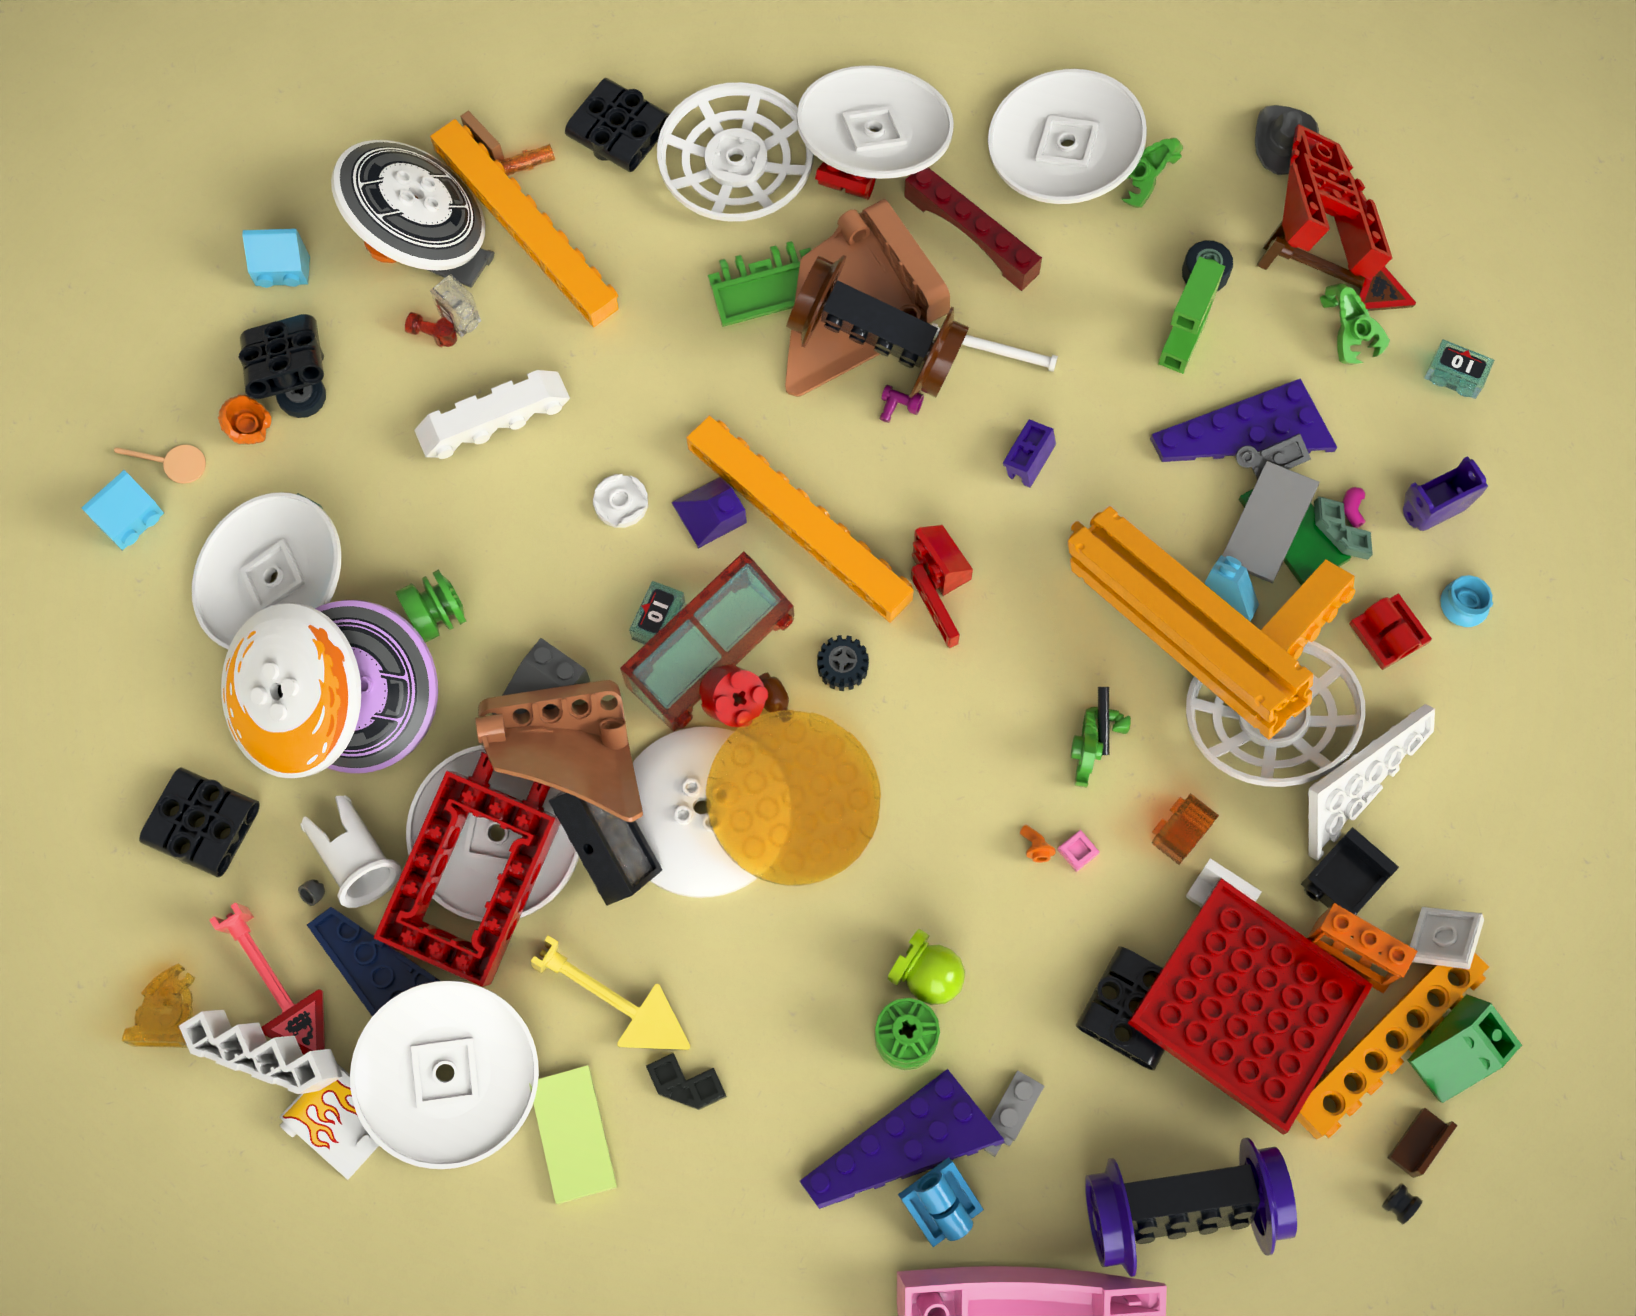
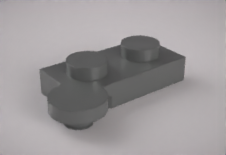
(1285, 453)

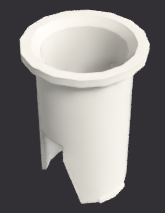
(354, 858)

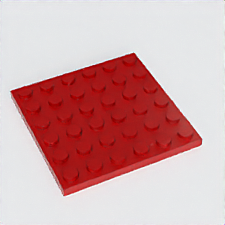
(1251, 1006)

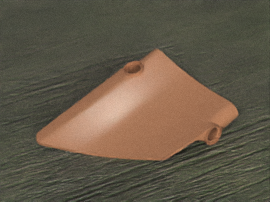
(878, 262)
(566, 747)

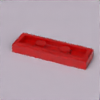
(935, 605)

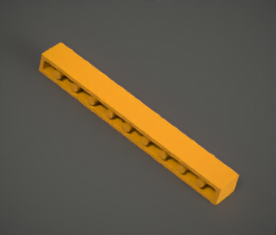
(525, 223)
(800, 518)

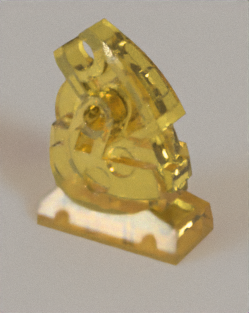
(162, 1011)

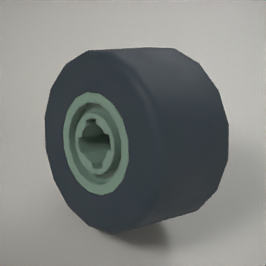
(1208, 250)

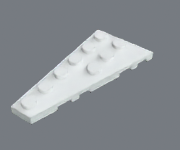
(1357, 781)

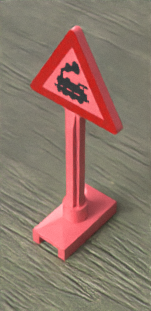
(300, 1020)

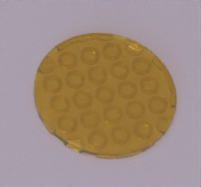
(792, 798)

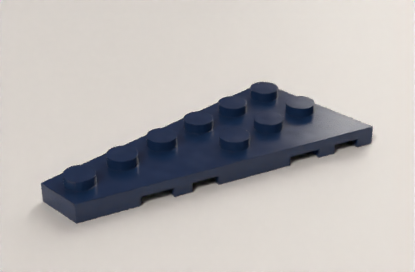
(367, 964)

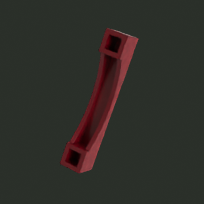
(1013, 257)

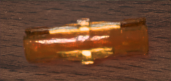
(528, 159)

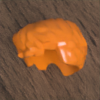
(244, 420)

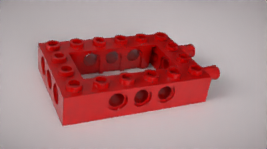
(456, 798)

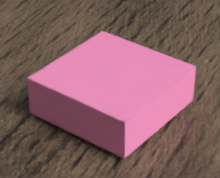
(1078, 850)

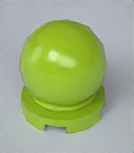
(931, 971)

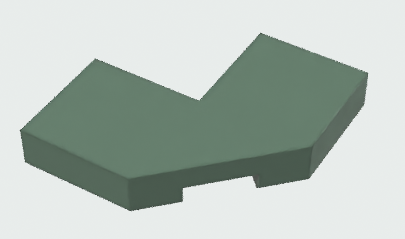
(1331, 521)

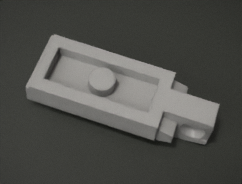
(1014, 1108)

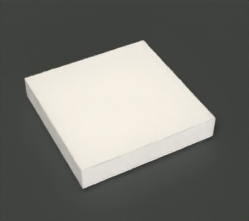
(1446, 937)

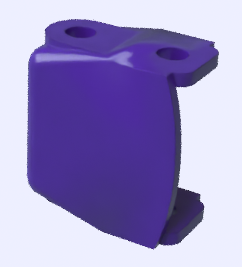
(1444, 496)

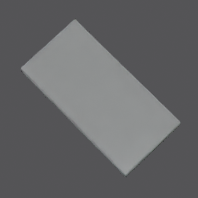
(1271, 520)

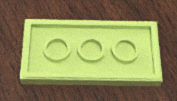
(573, 1135)

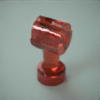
(442, 330)

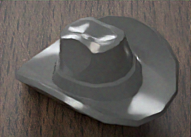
(1276, 135)

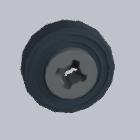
(304, 403)

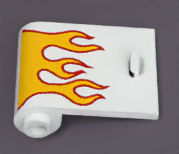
(331, 1125)

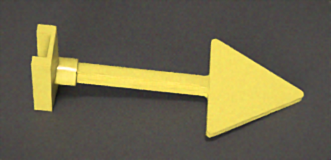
(651, 1024)

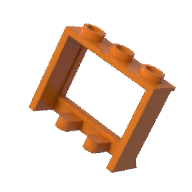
(1365, 941)

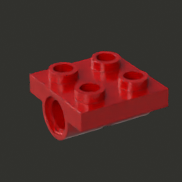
(836, 179)
(1390, 630)

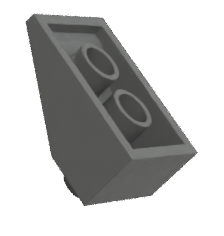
(545, 669)

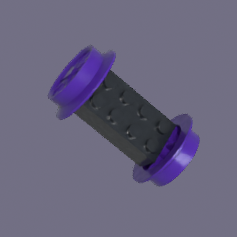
(1203, 1201)

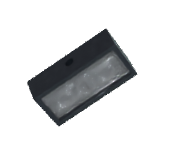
(608, 847)

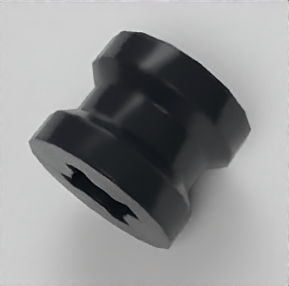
(1402, 1203)

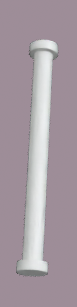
(1008, 351)

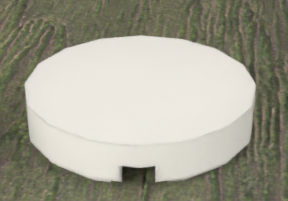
(620, 501)

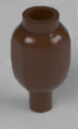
(777, 695)

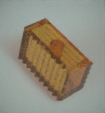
(1184, 828)

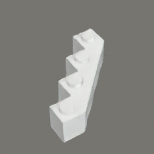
(478, 419)
(247, 1050)

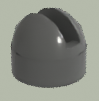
(311, 892)

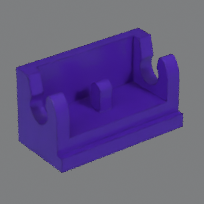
(1030, 452)

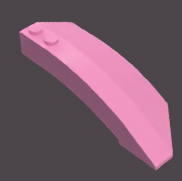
(1025, 1293)

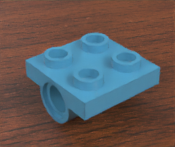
(942, 1203)

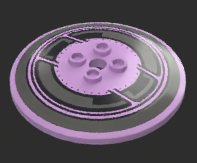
(396, 685)

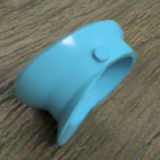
(1466, 601)

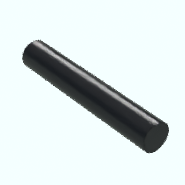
(1103, 719)

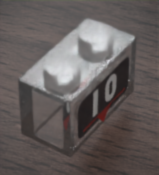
(456, 305)

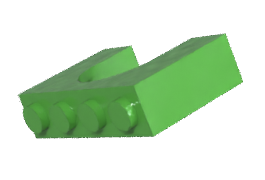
(1191, 314)

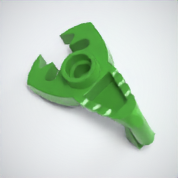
(1150, 166)
(1355, 323)
(1087, 748)

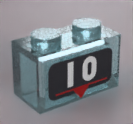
(1459, 369)
(656, 610)

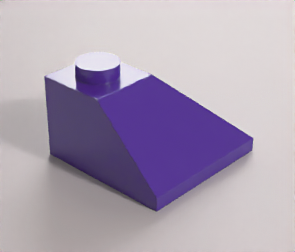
(710, 511)

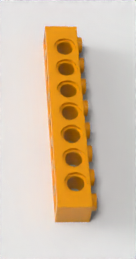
(1314, 1115)

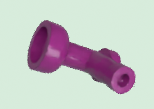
(893, 397)

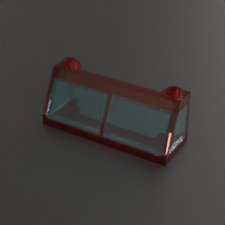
(706, 634)

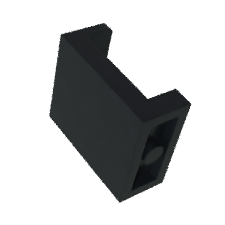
(1349, 873)

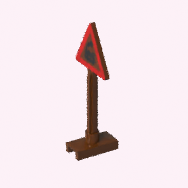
(1377, 294)

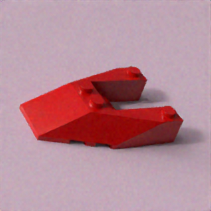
(1323, 184)

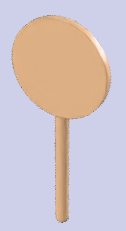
(180, 464)

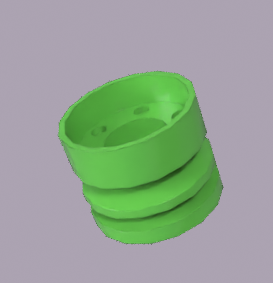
(431, 606)
(897, 1048)

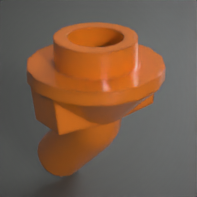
(1040, 850)

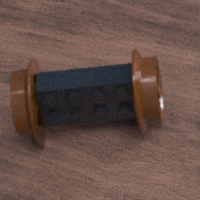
(876, 324)

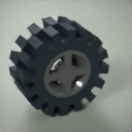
(842, 653)

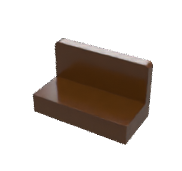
(1421, 1143)

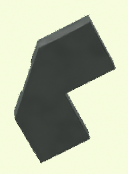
(694, 1092)

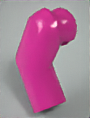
(1351, 504)

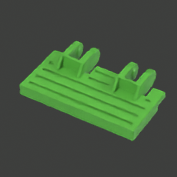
(761, 292)

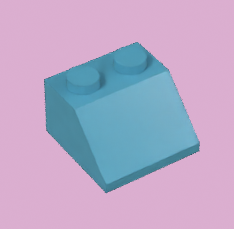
(276, 257)
(123, 510)
(1233, 585)

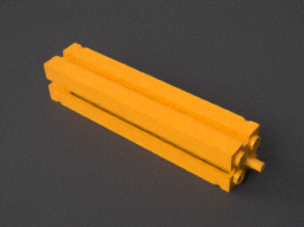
(1190, 622)

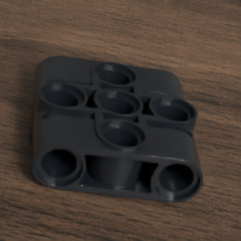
(620, 141)
(281, 356)
(206, 848)
(1105, 1015)

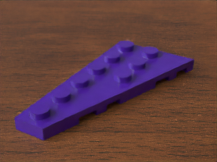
(1251, 422)
(909, 1140)

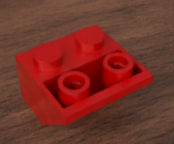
(941, 558)

